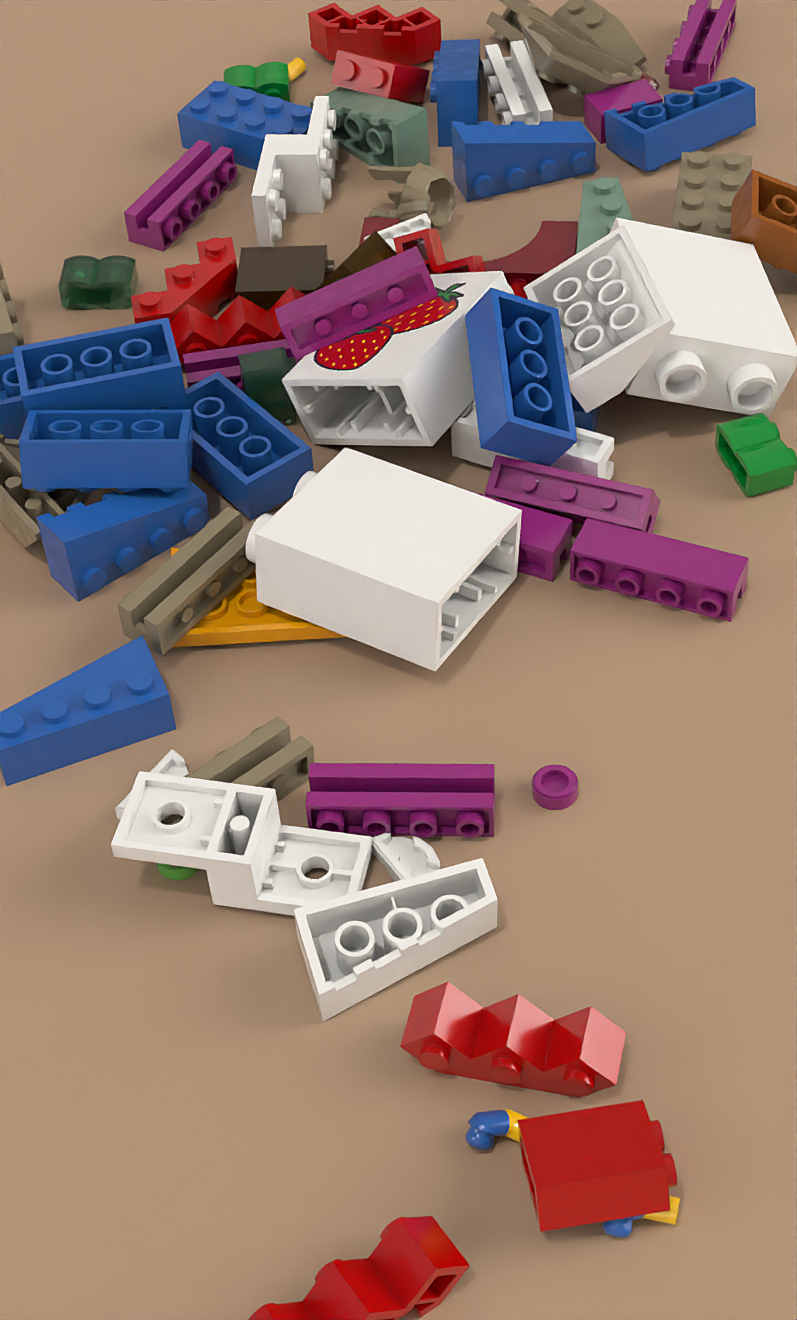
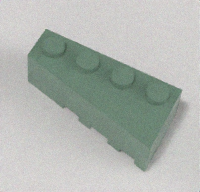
(379, 129)
(600, 206)

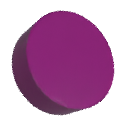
(555, 787)

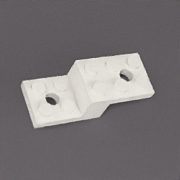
(295, 173)
(239, 843)

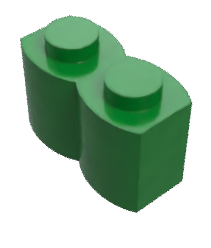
(267, 79)
(755, 454)

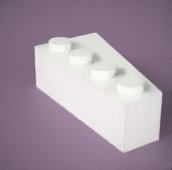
(391, 930)

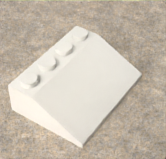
(606, 315)

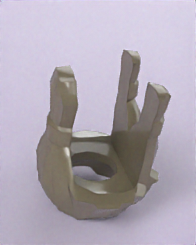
(421, 187)

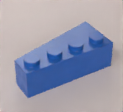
(682, 123)
(86, 714)

